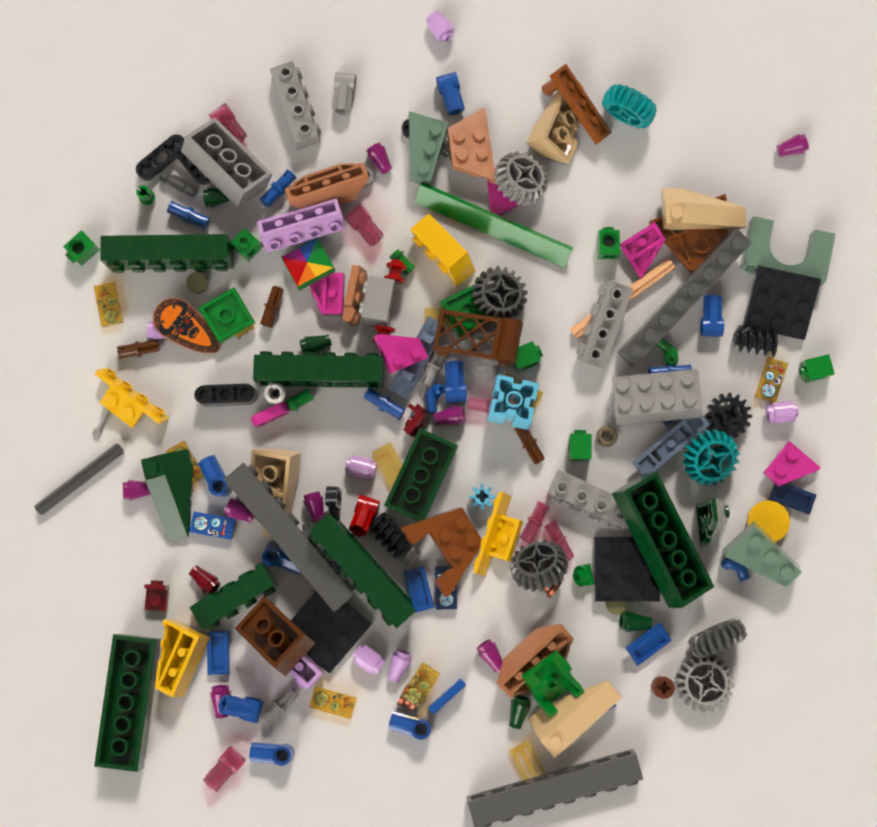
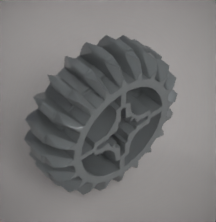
(501, 277)
(539, 565)
(717, 638)

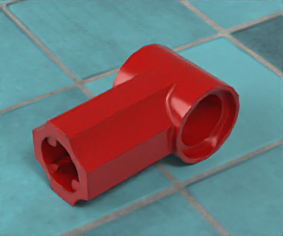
(365, 511)

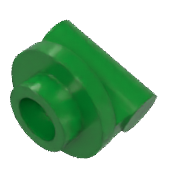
(583, 575)

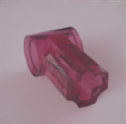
(228, 120)
(360, 220)
(227, 765)

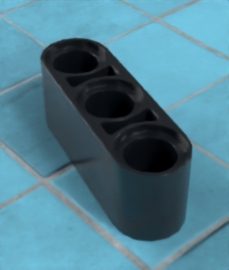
(216, 395)

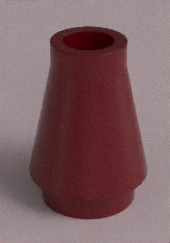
(206, 581)

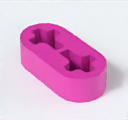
(270, 414)

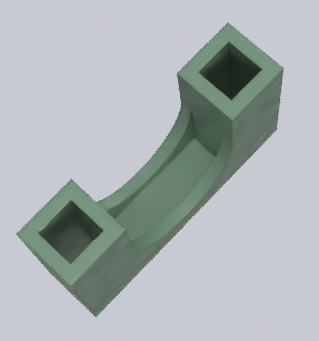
(758, 253)

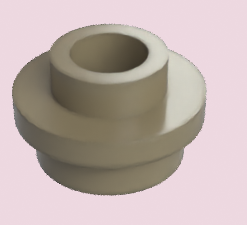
(613, 436)

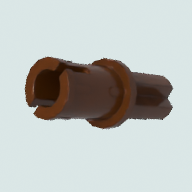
(272, 306)
(138, 349)
(530, 445)

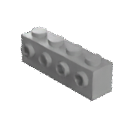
(295, 106)
(604, 323)
(586, 498)

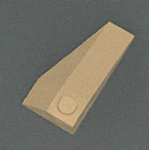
(555, 131)
(692, 210)
(280, 471)
(573, 716)

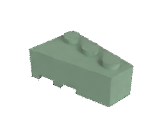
(425, 145)
(763, 555)

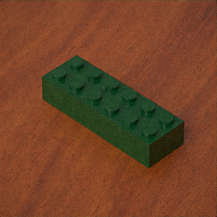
(167, 252)
(319, 370)
(663, 540)
(362, 569)
(127, 702)

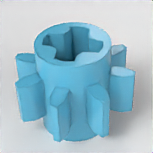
(486, 492)

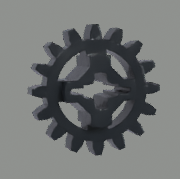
(737, 419)

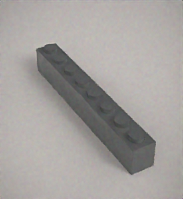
(684, 297)
(289, 537)
(554, 788)

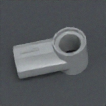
(344, 87)

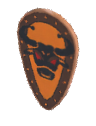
(184, 326)

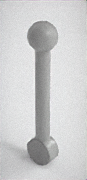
(97, 432)

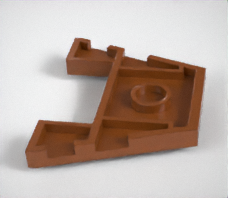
(693, 244)
(454, 538)

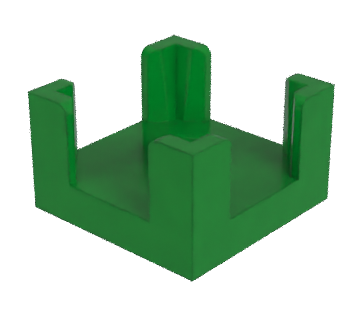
(550, 680)

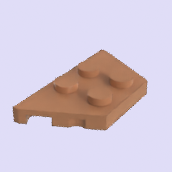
(471, 146)

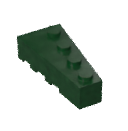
(234, 596)

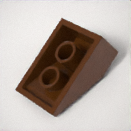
(274, 636)

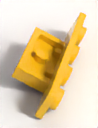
(126, 402)
(499, 537)

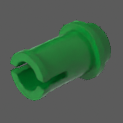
(142, 194)
(399, 256)
(300, 400)

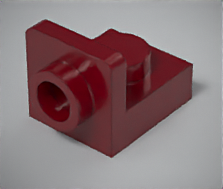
(417, 421)
(156, 596)

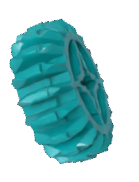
(629, 106)
(722, 457)

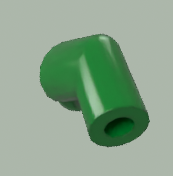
(670, 352)

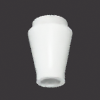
(269, 393)

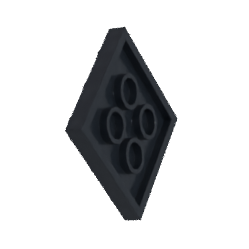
(781, 302)
(622, 572)
(331, 631)

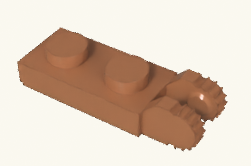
(354, 295)

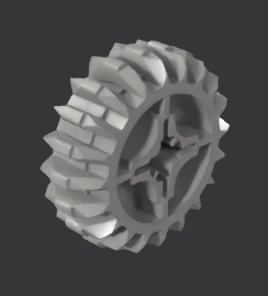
(530, 187)
(722, 690)

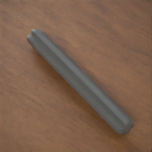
(79, 479)

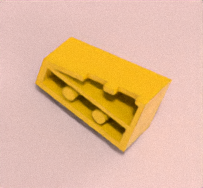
(443, 249)
(179, 657)

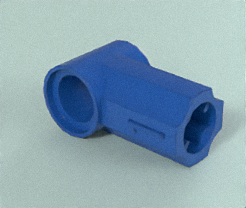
(450, 90)
(712, 322)
(455, 387)
(214, 475)
(280, 559)
(244, 708)
(407, 724)
(270, 753)

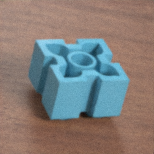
(523, 396)

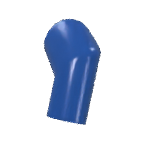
(432, 396)
(740, 569)

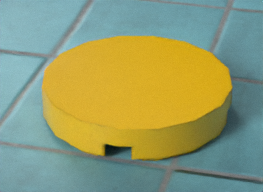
(771, 518)

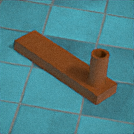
(578, 101)

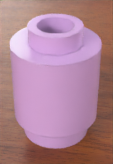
(440, 26)
(781, 412)
(360, 467)
(368, 659)

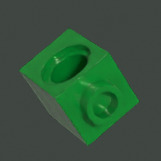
(246, 244)
(89, 251)
(604, 251)
(528, 356)
(816, 368)
(580, 446)

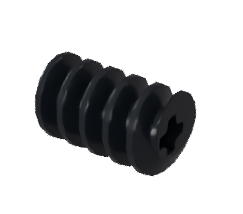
(755, 339)
(389, 535)

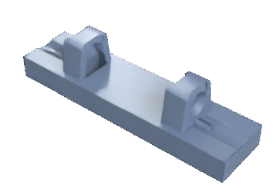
(404, 380)
(670, 444)

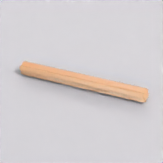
(638, 287)

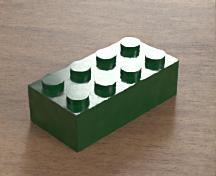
(421, 475)

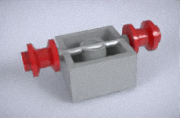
(379, 298)

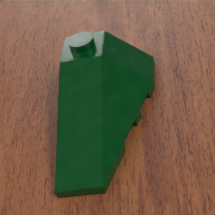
(170, 487)
(711, 518)

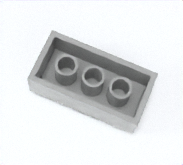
(226, 162)
(657, 397)

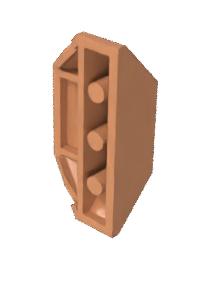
(339, 182)
(530, 652)

